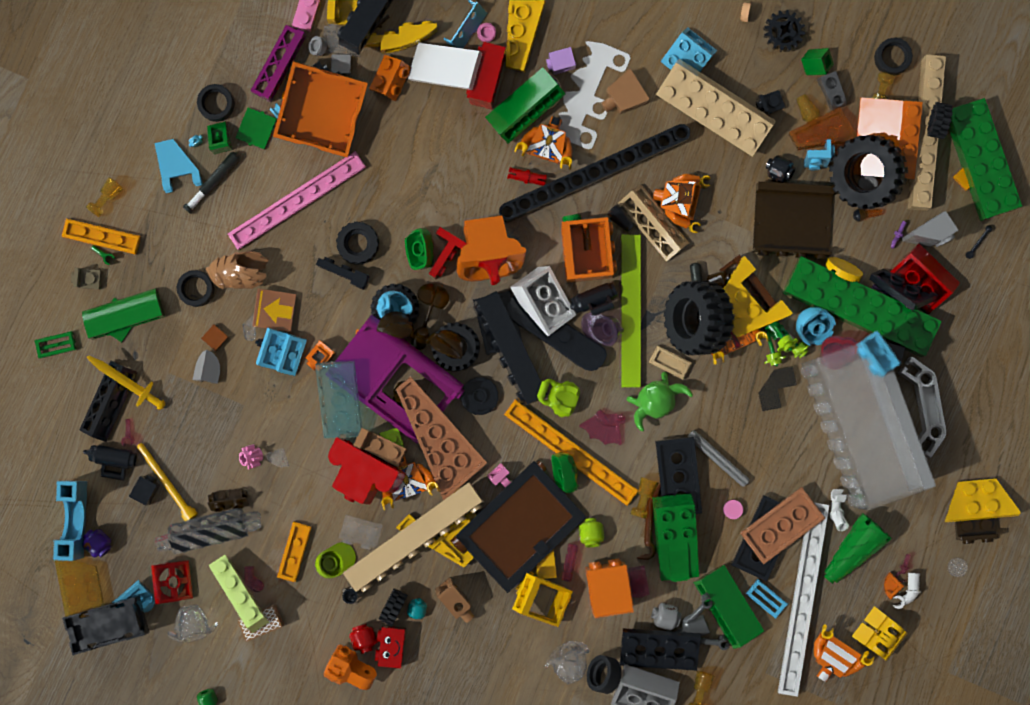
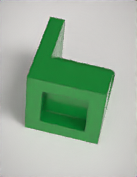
(817, 61)

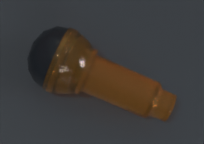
(860, 214)

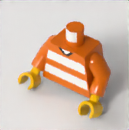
(837, 656)

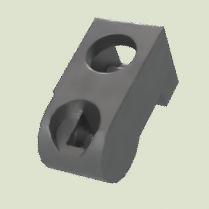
(832, 90)

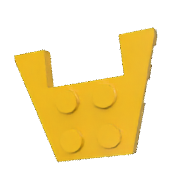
(746, 310)

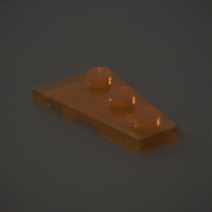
(829, 126)

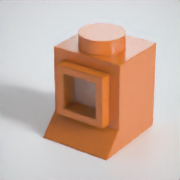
(319, 354)

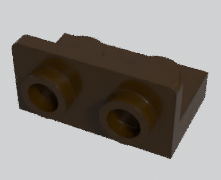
(976, 529)

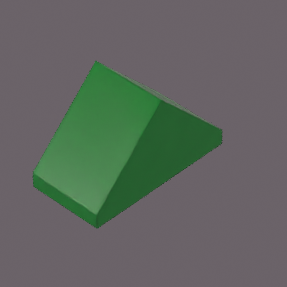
(218, 138)

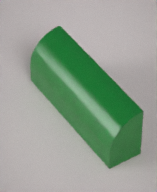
(525, 105)
(122, 314)
(729, 607)

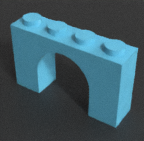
(74, 498)

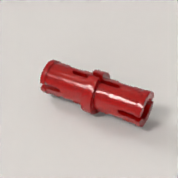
(527, 176)

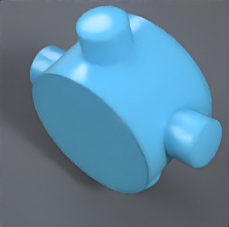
(195, 141)

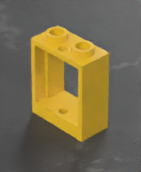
(527, 595)

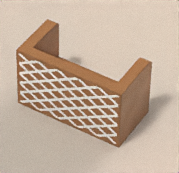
(275, 622)

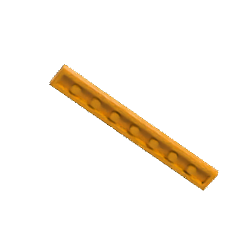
(559, 443)

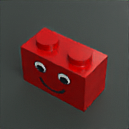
(391, 646)

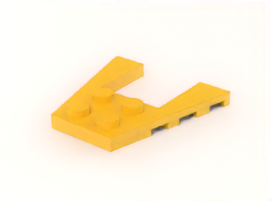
(443, 544)

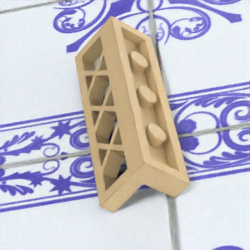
(656, 220)

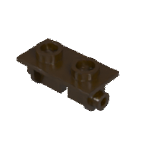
(219, 502)

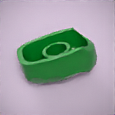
(419, 249)
(565, 472)

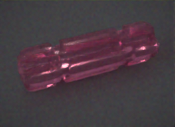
(569, 562)

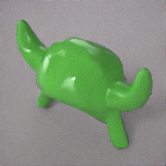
(657, 399)

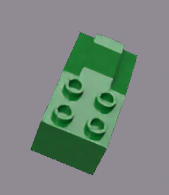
(676, 537)

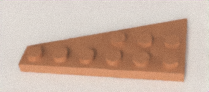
(443, 445)

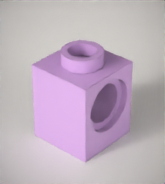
(561, 61)

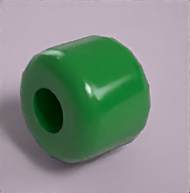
(207, 697)

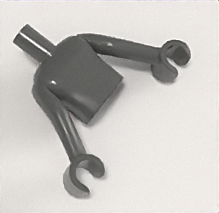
(697, 624)

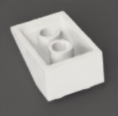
(543, 299)

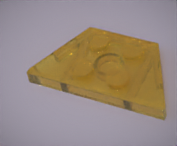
(78, 586)

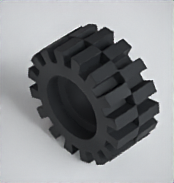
(939, 120)
(393, 607)

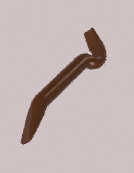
(648, 528)

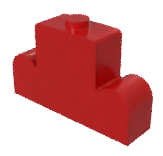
(362, 473)

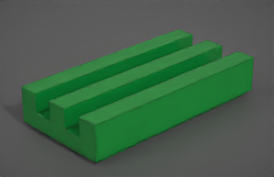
(71, 341)

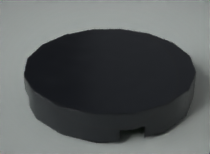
(479, 396)

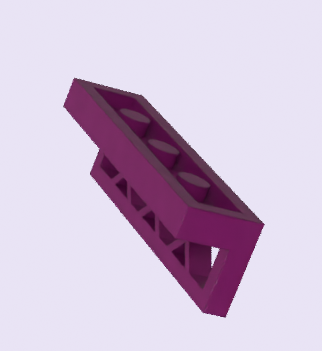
(282, 65)

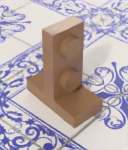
(380, 446)

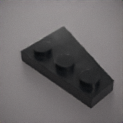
(909, 295)

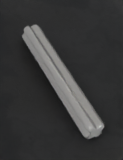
(719, 459)

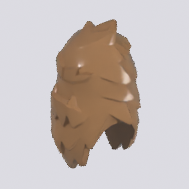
(238, 270)

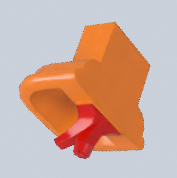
(489, 251)

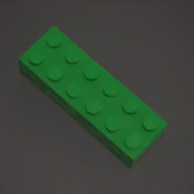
(983, 160)

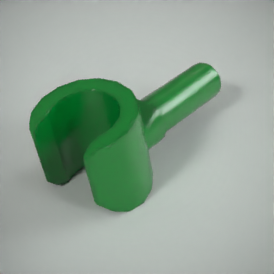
(102, 254)

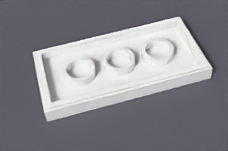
(445, 66)

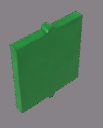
(256, 128)

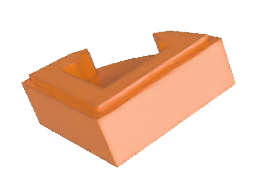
(892, 585)

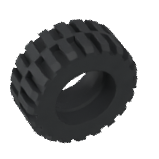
(893, 172)
(715, 318)

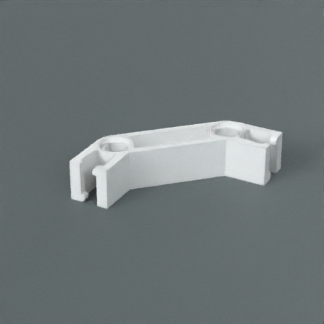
(928, 404)

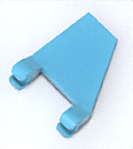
(174, 163)

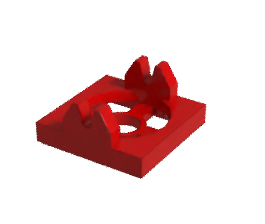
(186, 593)

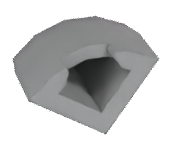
(207, 368)

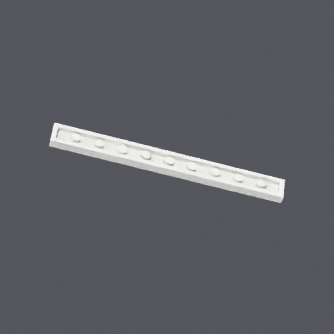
(802, 607)

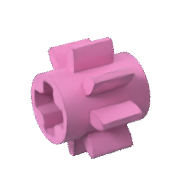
(251, 456)

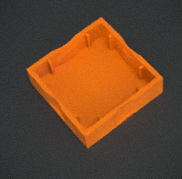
(320, 109)

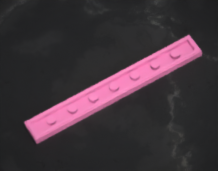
(296, 200)

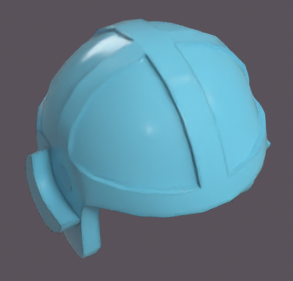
(393, 301)

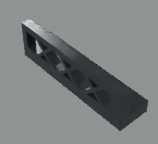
(110, 404)

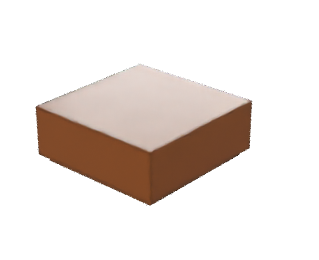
(214, 337)

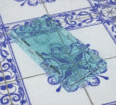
(340, 398)

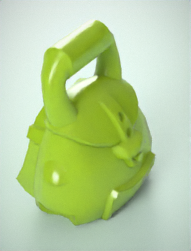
(561, 398)

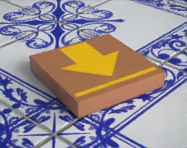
(274, 310)

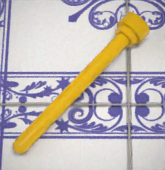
(187, 511)

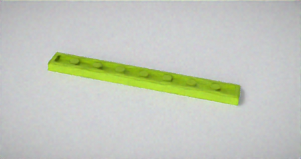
(631, 311)

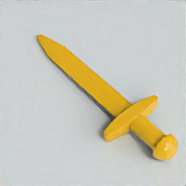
(143, 393)

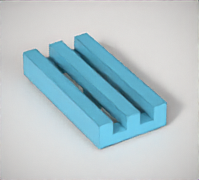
(753, 588)

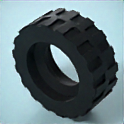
(357, 228)

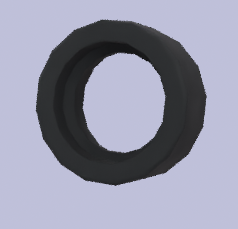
(893, 42)
(201, 102)
(181, 290)
(613, 674)

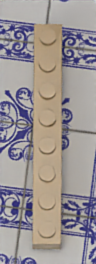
(929, 92)
(413, 537)

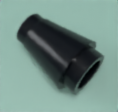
(621, 217)

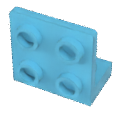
(690, 49)

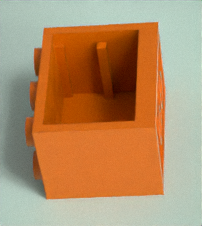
(593, 263)
(609, 588)

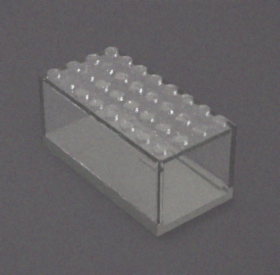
(867, 429)

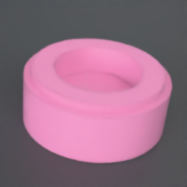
(486, 32)
(733, 509)

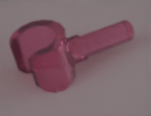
(128, 434)

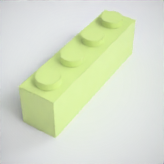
(238, 593)

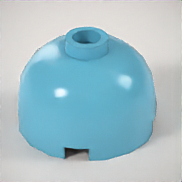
(814, 325)

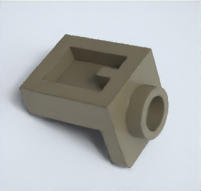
(86, 278)

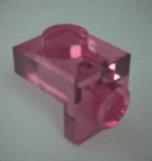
(638, 581)

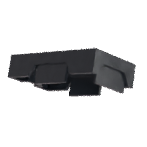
(106, 625)

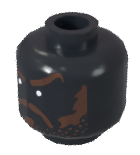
(780, 169)

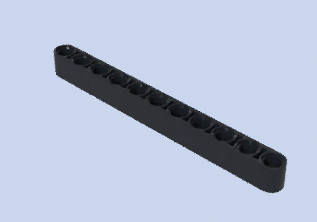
(601, 166)

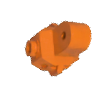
(347, 668)

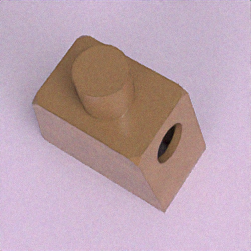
(625, 94)
(449, 595)

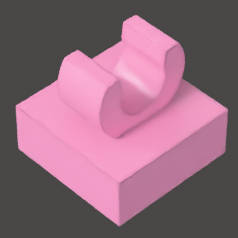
(499, 475)

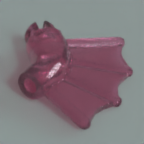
(605, 427)

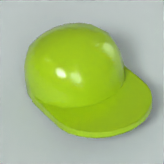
(335, 560)

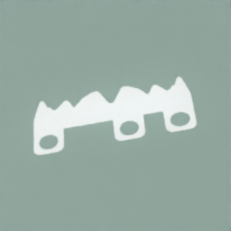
(582, 101)

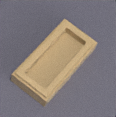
(669, 362)

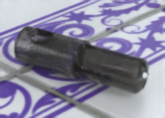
(587, 240)

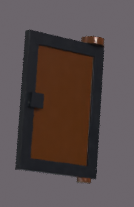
(519, 526)

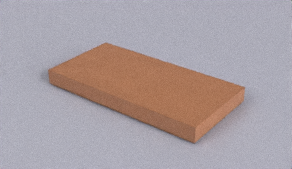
(782, 525)

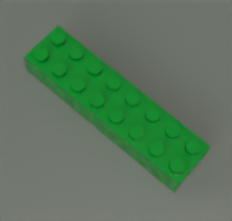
(862, 307)

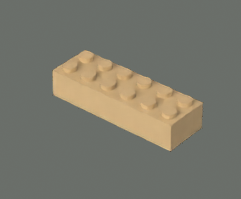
(715, 107)

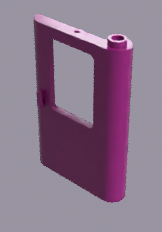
(376, 361)

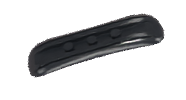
(565, 340)

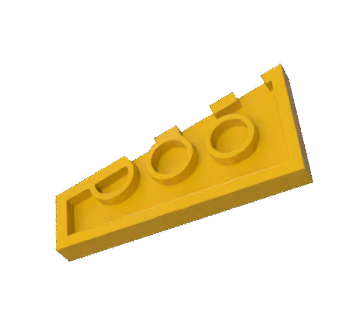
(522, 29)

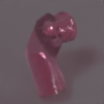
(251, 581)

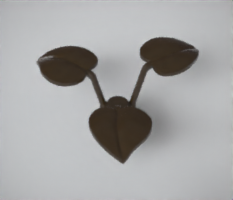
(397, 324)

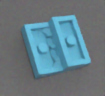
(281, 351)

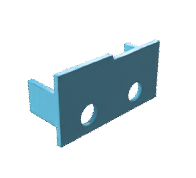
(468, 26)

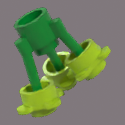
(785, 344)

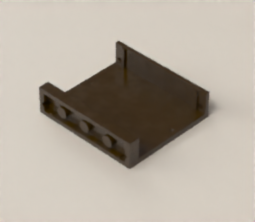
(792, 219)

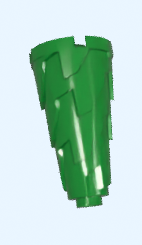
(857, 547)

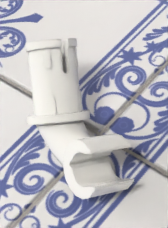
(837, 513)
(912, 592)

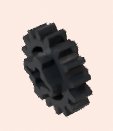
(777, 27)

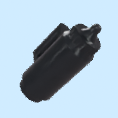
(596, 299)
(112, 457)

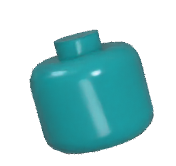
(417, 608)

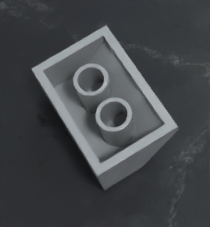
(933, 232)
(644, 688)

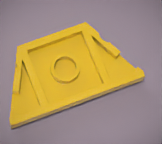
(980, 501)

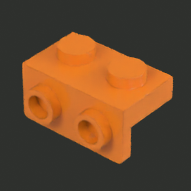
(390, 77)

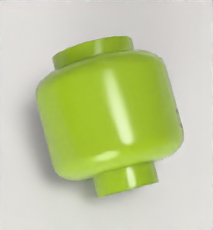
(591, 533)

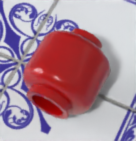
(362, 638)

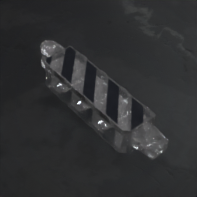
(208, 530)

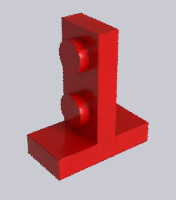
(448, 252)

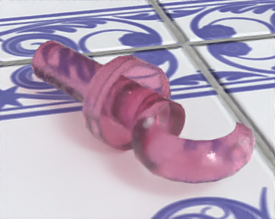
(904, 567)

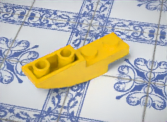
(408, 37)

